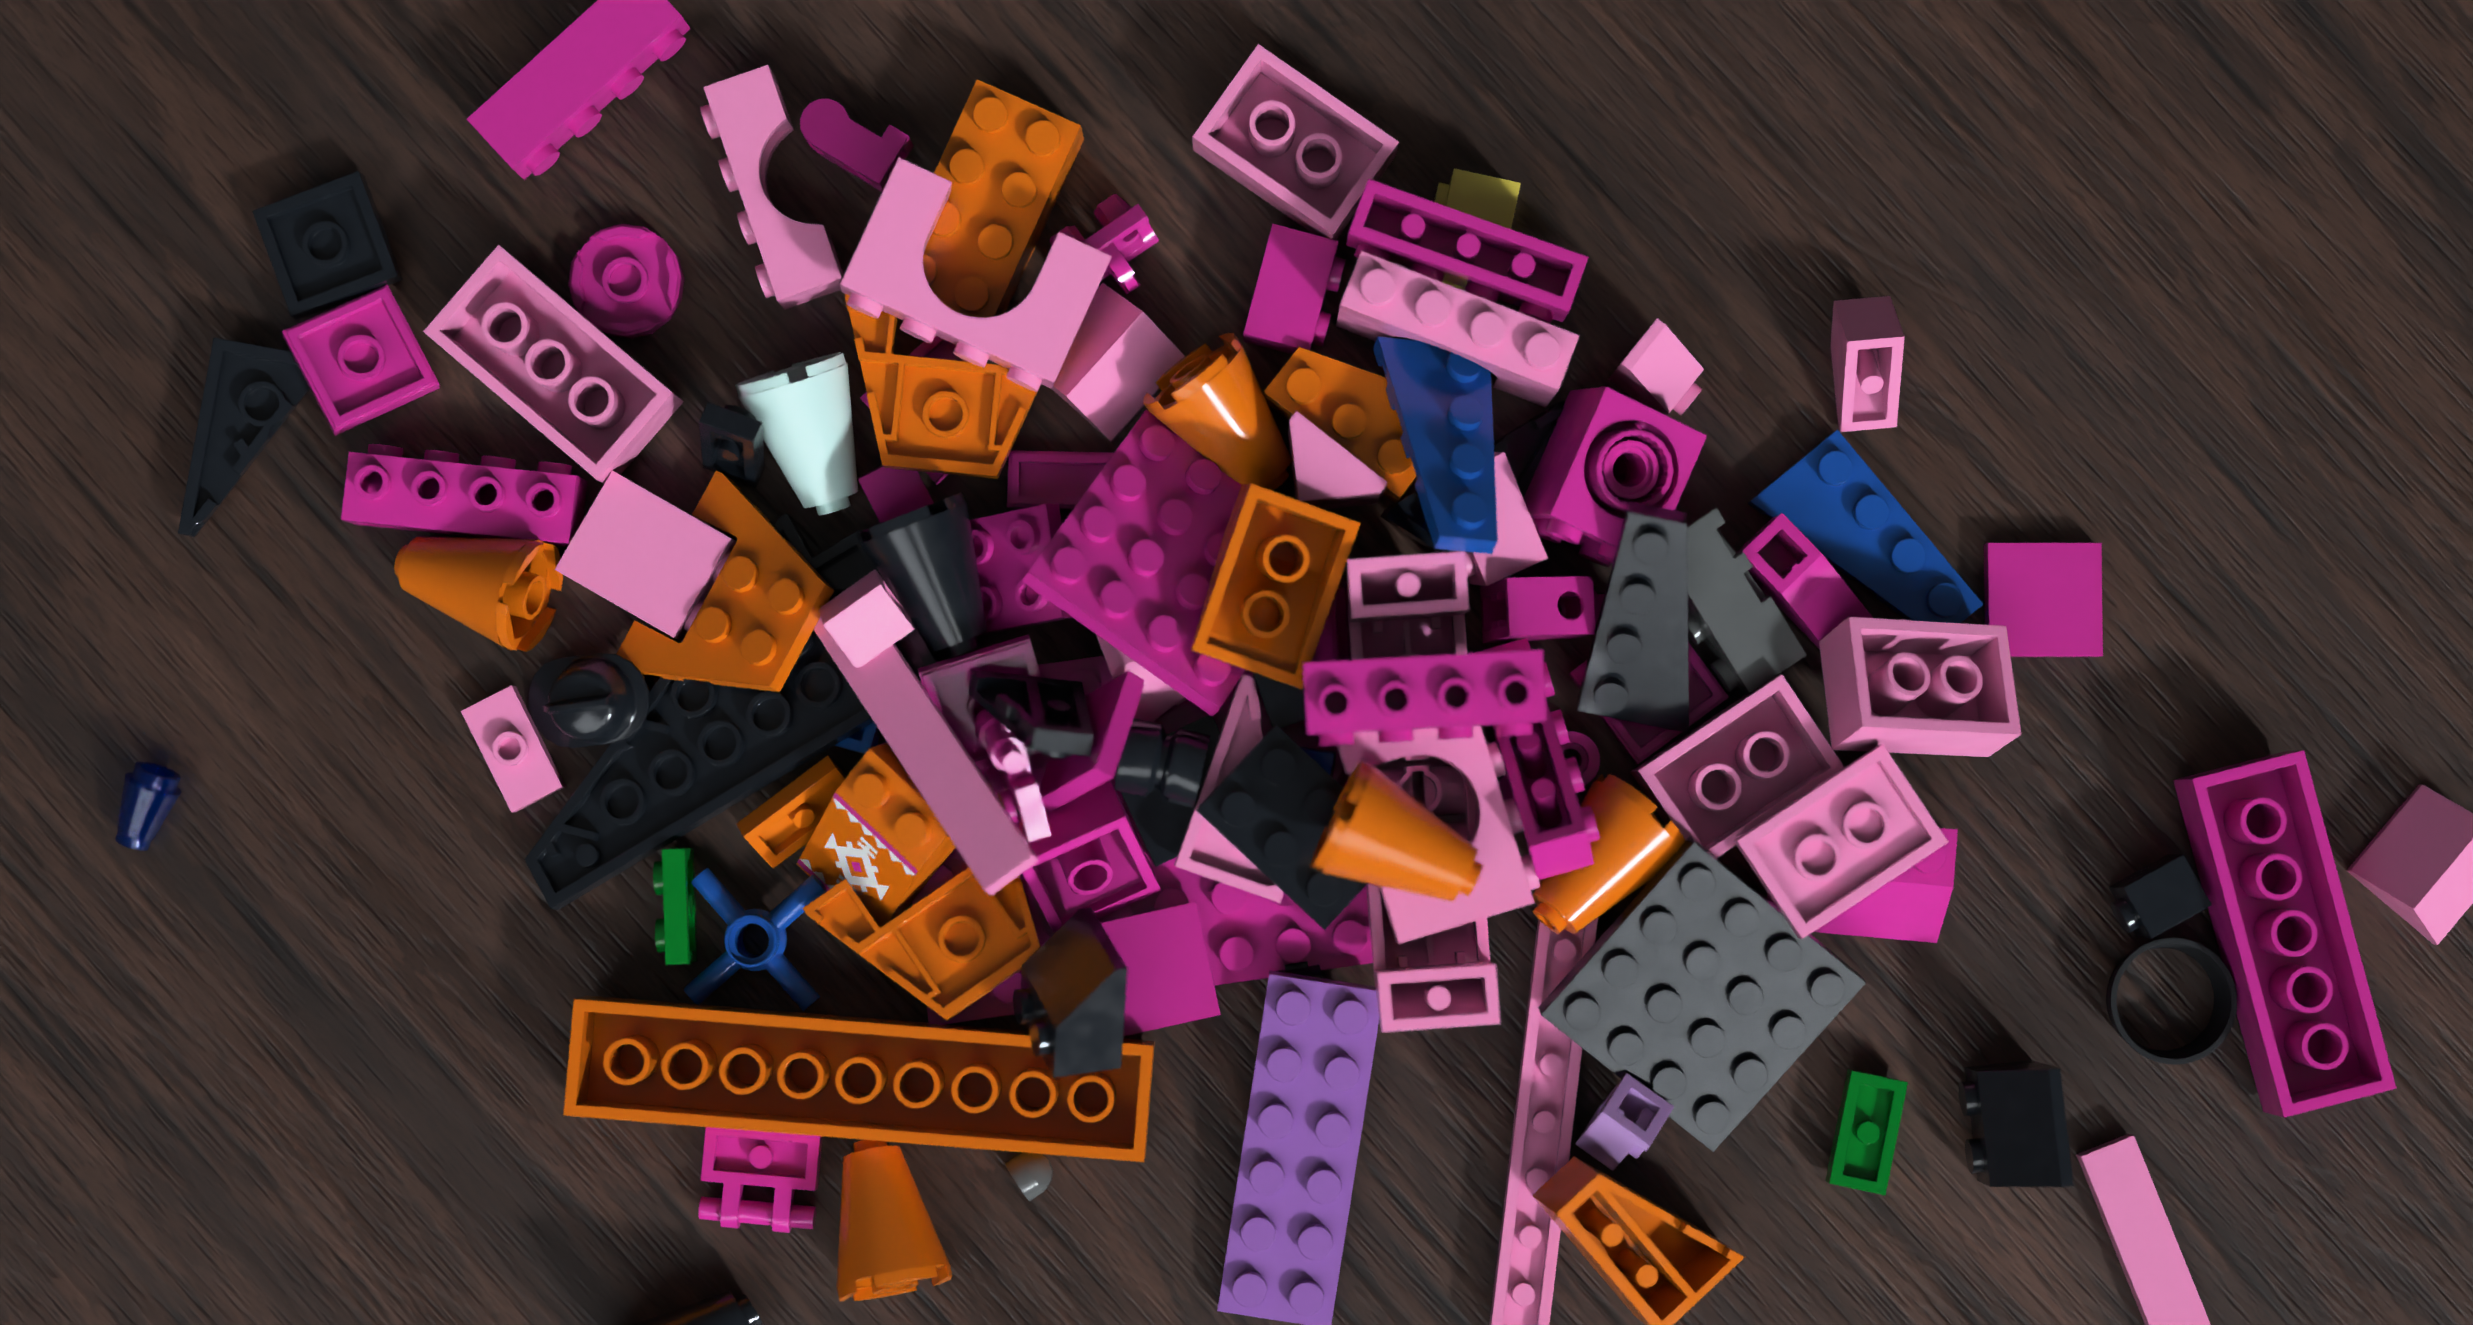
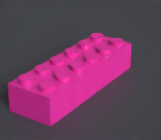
(2285, 934)

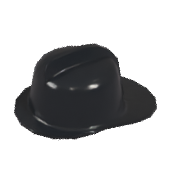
(588, 700)

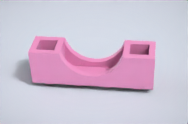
(751, 123)

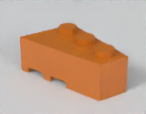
(1348, 408)

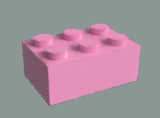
(1294, 144)
(1919, 687)
(1738, 767)

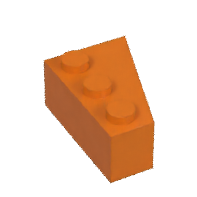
(1637, 1247)

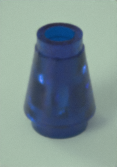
(146, 803)

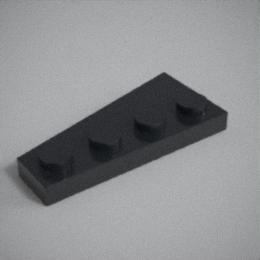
(1641, 635)

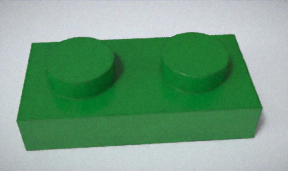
(677, 930)
(1866, 1132)

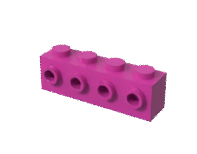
(576, 78)
(1466, 251)
(463, 498)
(1424, 693)
(1546, 789)

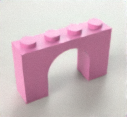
(891, 278)
(1398, 302)
(1505, 876)

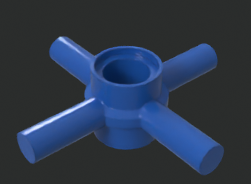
(738, 956)

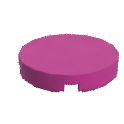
(626, 281)

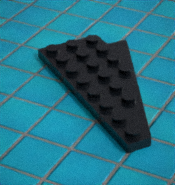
(706, 750)

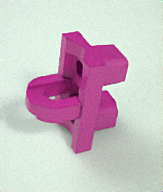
(1122, 236)

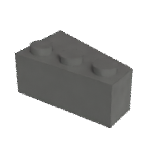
(1733, 613)

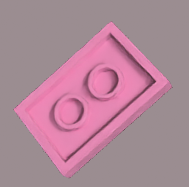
(1841, 841)

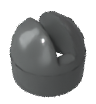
(1031, 1173)

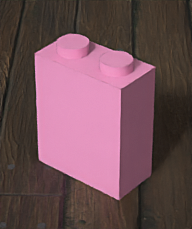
(646, 556)

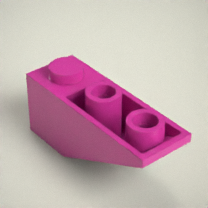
(1800, 579)

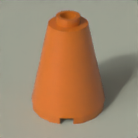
(1223, 414)
(485, 584)
(1394, 841)
(1625, 858)
(884, 1227)

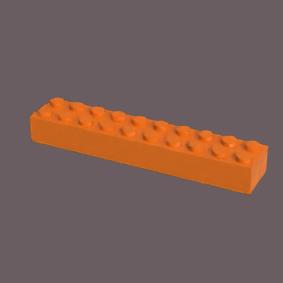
(849, 1079)

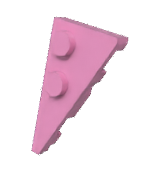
(1203, 847)

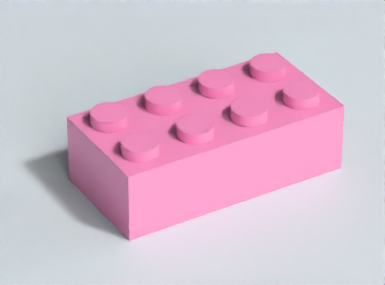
(553, 366)

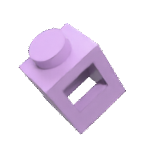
(1624, 1123)

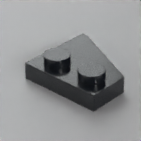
(1040, 711)

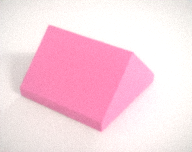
(1114, 363)
(1326, 472)
(2422, 863)

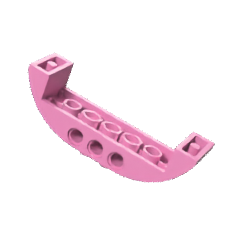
(1411, 611)

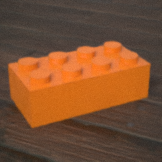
(1005, 179)

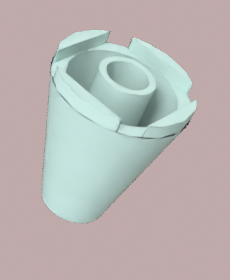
(808, 428)

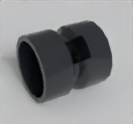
(1162, 763)

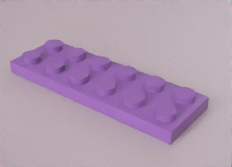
(1300, 1149)

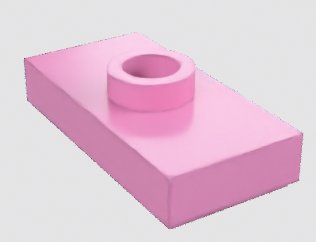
(513, 748)

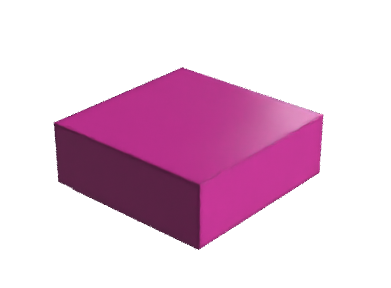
(894, 492)

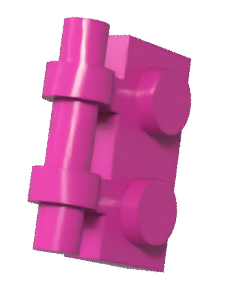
(1012, 776)
(765, 1161)

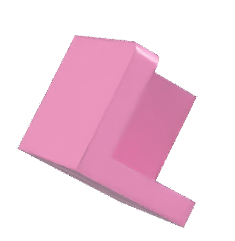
(866, 619)

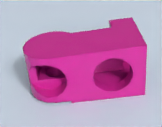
(852, 145)

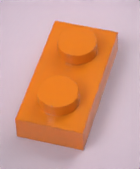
(792, 814)

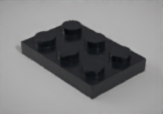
(1275, 814)

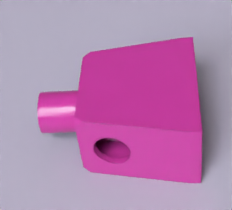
(1529, 608)

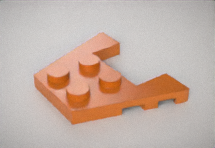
(937, 410)
(753, 613)
(944, 946)

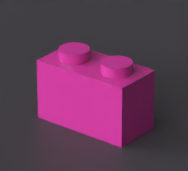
(1292, 291)

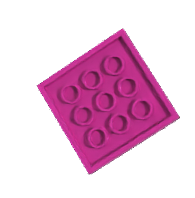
(1142, 558)

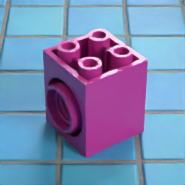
(1600, 460)

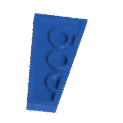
(1448, 436)
(1867, 533)

